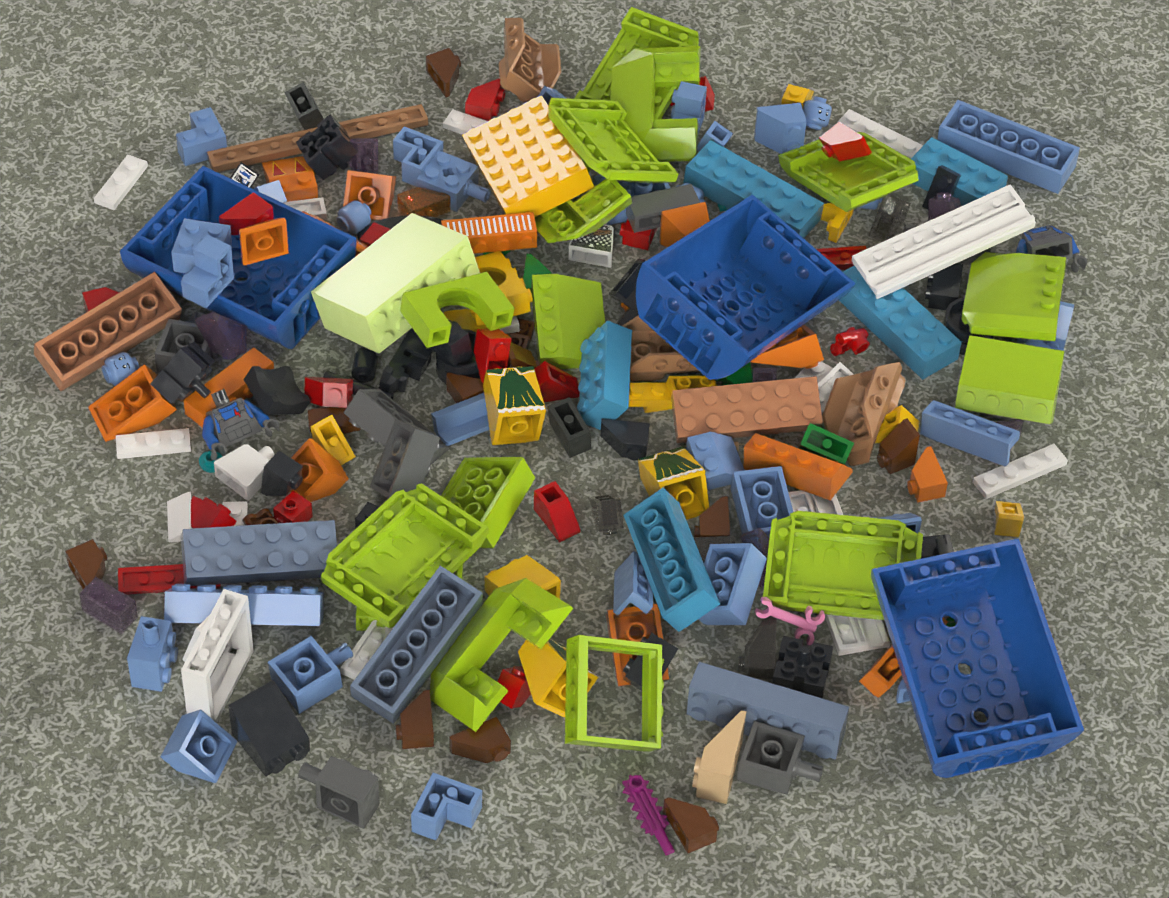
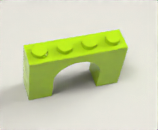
(475, 292)

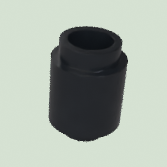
(364, 365)

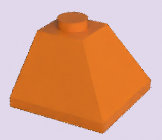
(371, 189)
(681, 221)
(264, 241)
(320, 472)

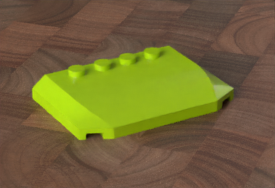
(639, 31)
(606, 140)
(850, 181)
(1014, 295)
(399, 550)
(830, 559)

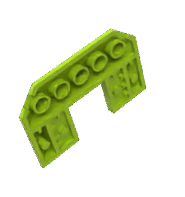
(634, 89)
(585, 215)
(457, 679)

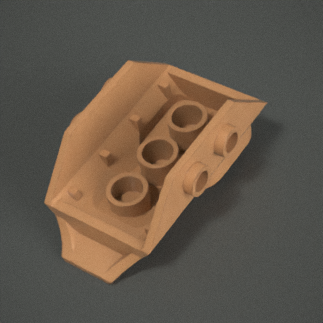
(526, 62)
(652, 354)
(860, 405)

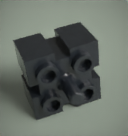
(327, 147)
(184, 374)
(803, 666)

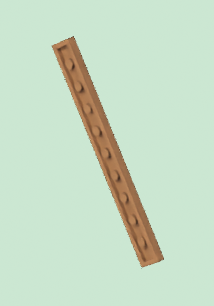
(285, 145)

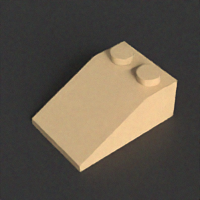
(719, 761)

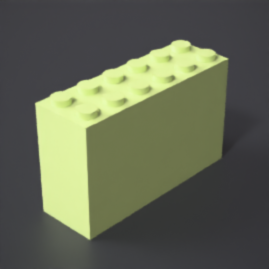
(367, 292)

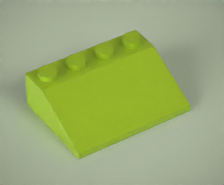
(564, 316)
(1010, 379)
(490, 491)

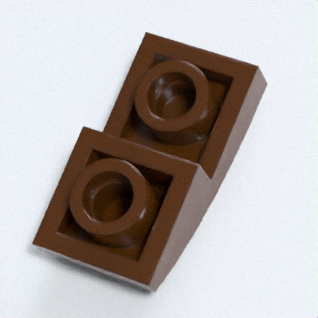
(525, 335)
(342, 420)

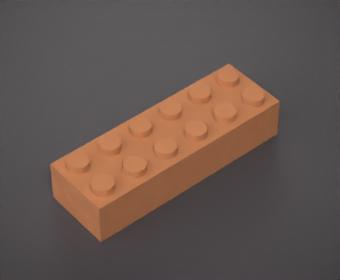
(106, 331)
(747, 408)

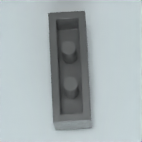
(647, 208)

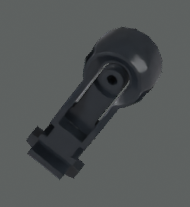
(408, 361)

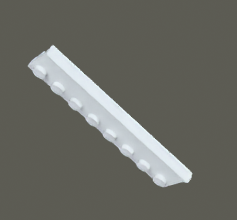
(943, 241)
(848, 633)

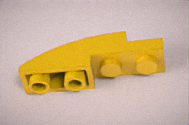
(657, 395)

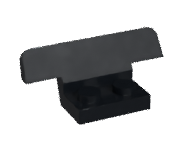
(626, 292)

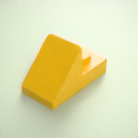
(836, 219)
(331, 438)
(1008, 519)

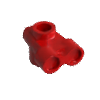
(850, 339)

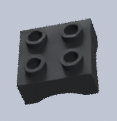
(276, 391)

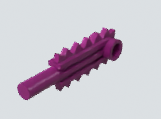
(649, 813)

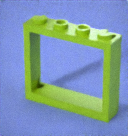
(577, 684)

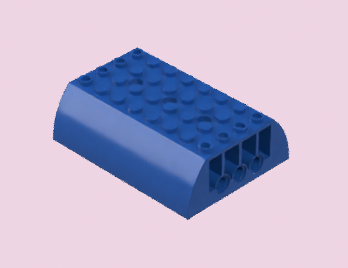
(719, 267)
(277, 290)
(1002, 640)

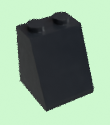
(268, 729)

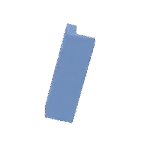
(461, 420)
(968, 432)
(632, 586)

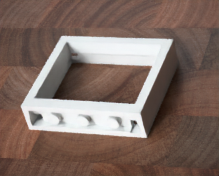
(229, 626)

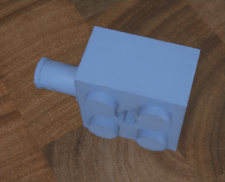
(453, 177)
(152, 654)
(308, 673)

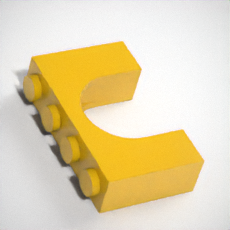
(507, 280)

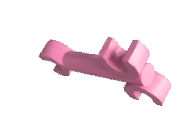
(806, 626)

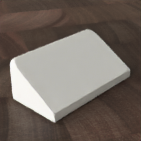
(178, 516)

